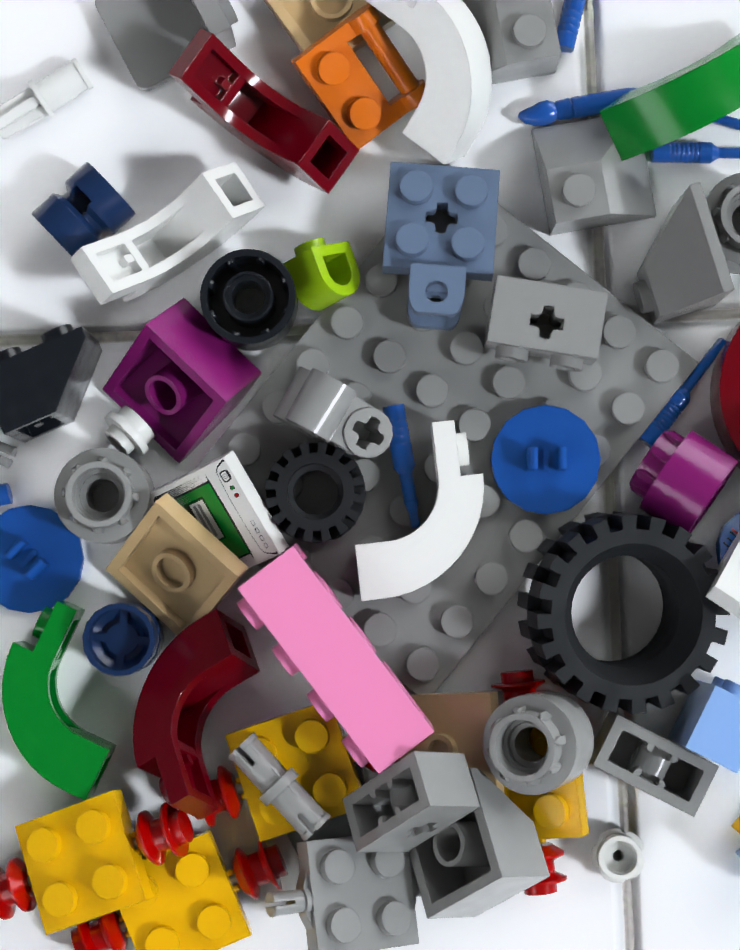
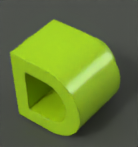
(323, 273)

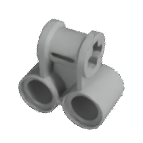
(329, 410)

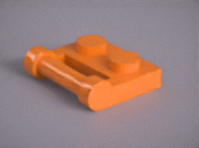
(345, 85)

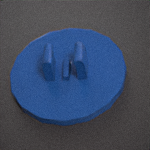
(545, 459)
(37, 559)

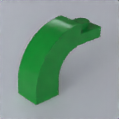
(676, 103)
(34, 714)

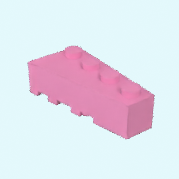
(334, 659)

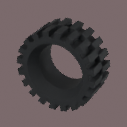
(685, 623)

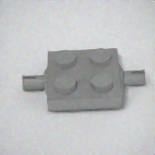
(351, 897)

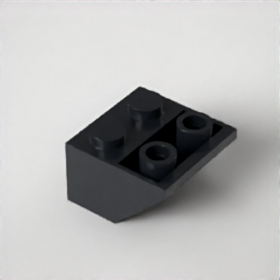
(47, 382)

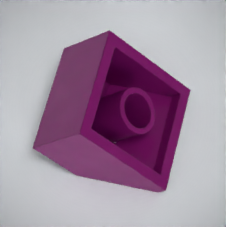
(181, 378)

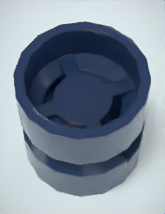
(85, 193)
(122, 638)

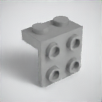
(158, 31)

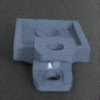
(436, 260)

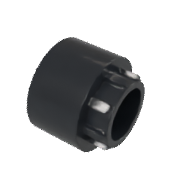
(249, 270)

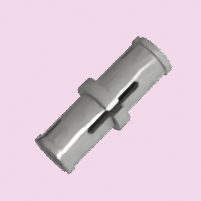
(279, 786)

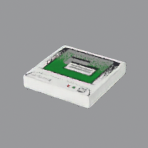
(228, 507)

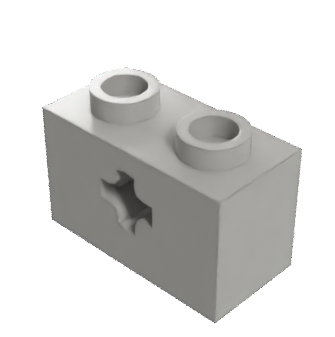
(572, 309)
(652, 763)
(410, 802)

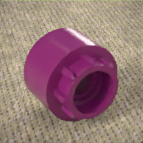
(681, 478)

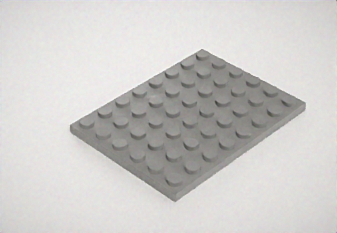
(446, 378)

